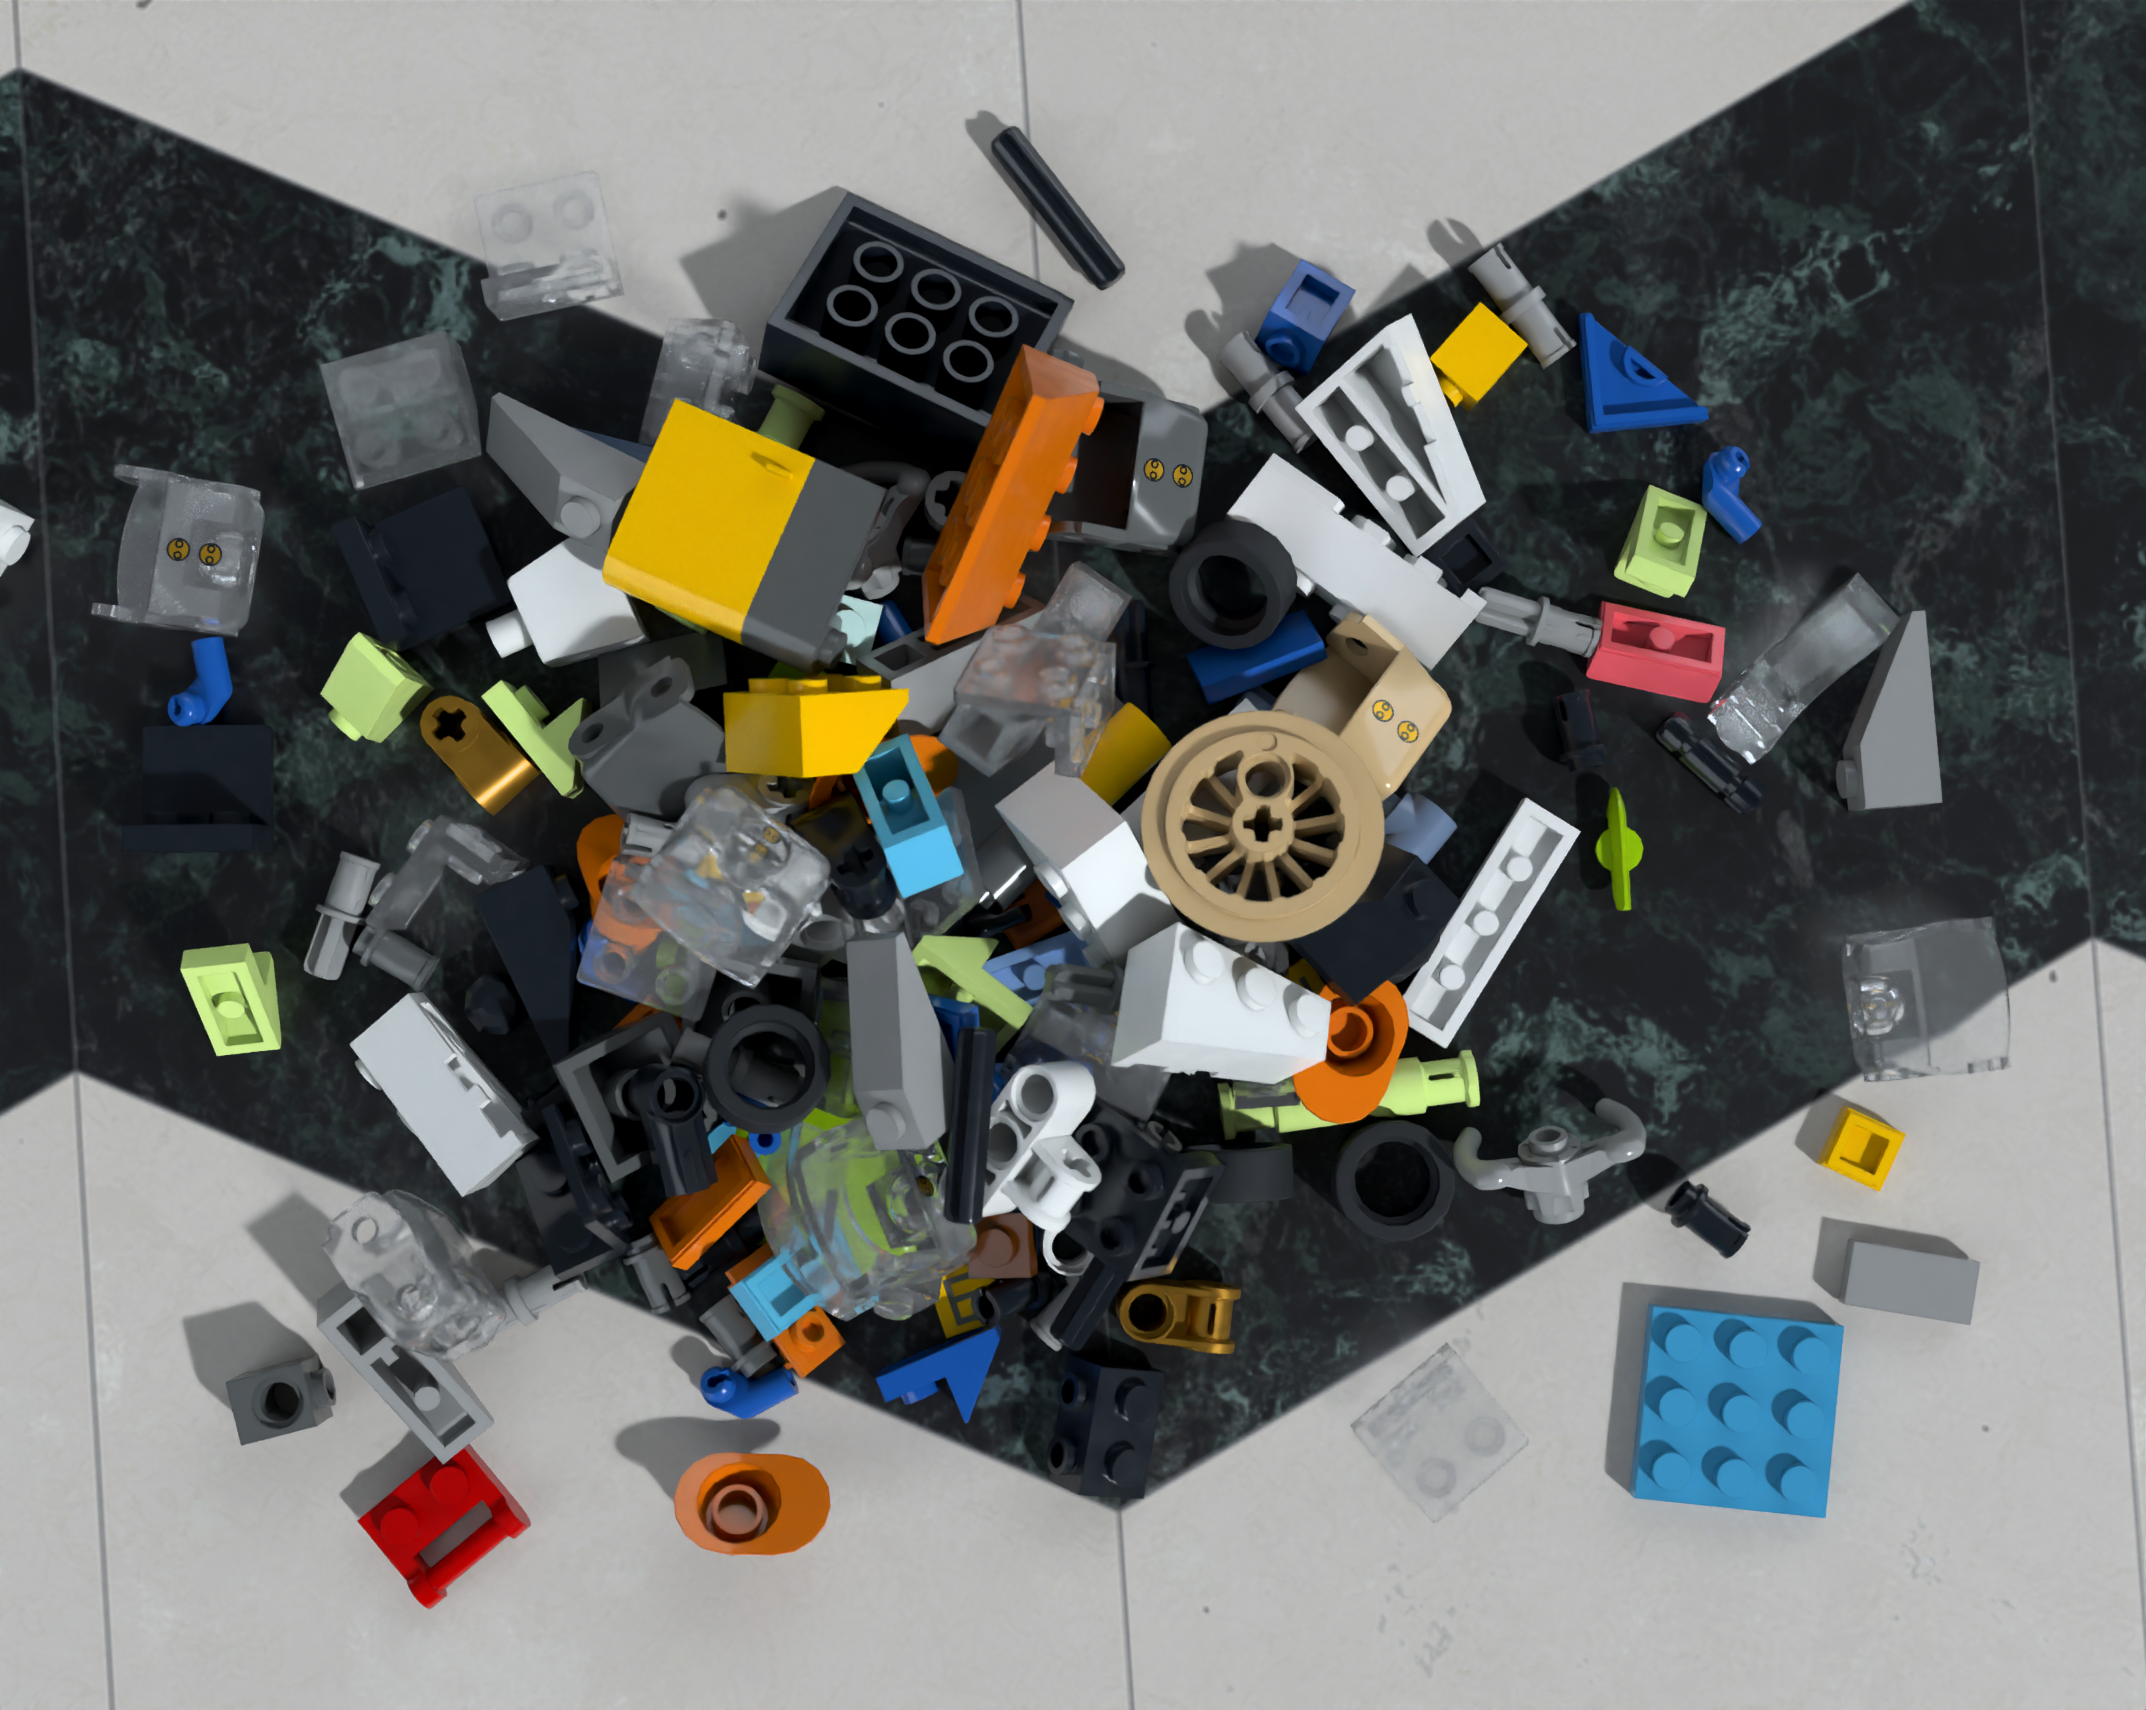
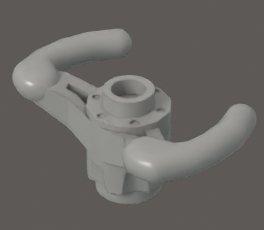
(879, 562)
(1554, 1163)

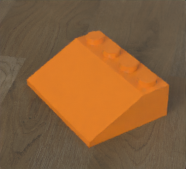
(1007, 493)

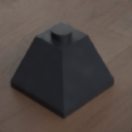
(1382, 929)

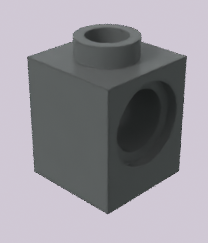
(254, 1402)

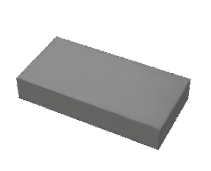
(1909, 1282)

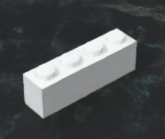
(1355, 563)

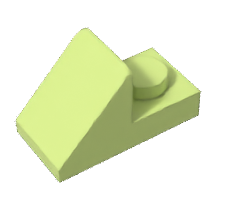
(1663, 544)
(546, 745)
(954, 971)
(234, 997)

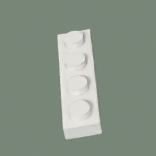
(1487, 920)

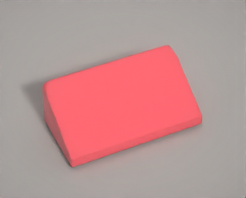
(1657, 653)

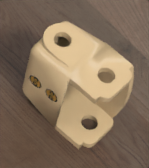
(1370, 699)

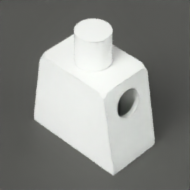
(567, 609)

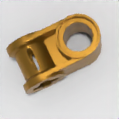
(484, 760)
(1183, 1313)

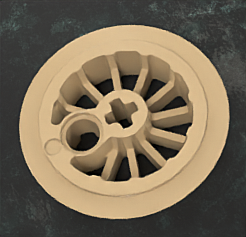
(1283, 747)

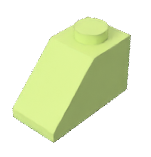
(372, 689)

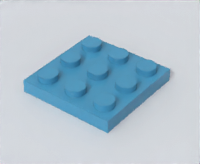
(1736, 1410)

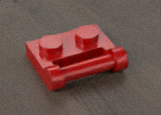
(431, 1504)

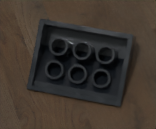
(907, 328)

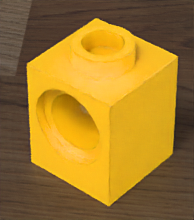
(1475, 357)

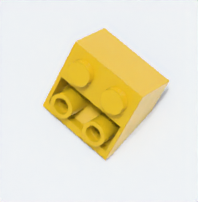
(808, 724)

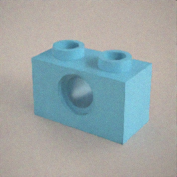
(907, 817)

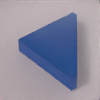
(1625, 387)

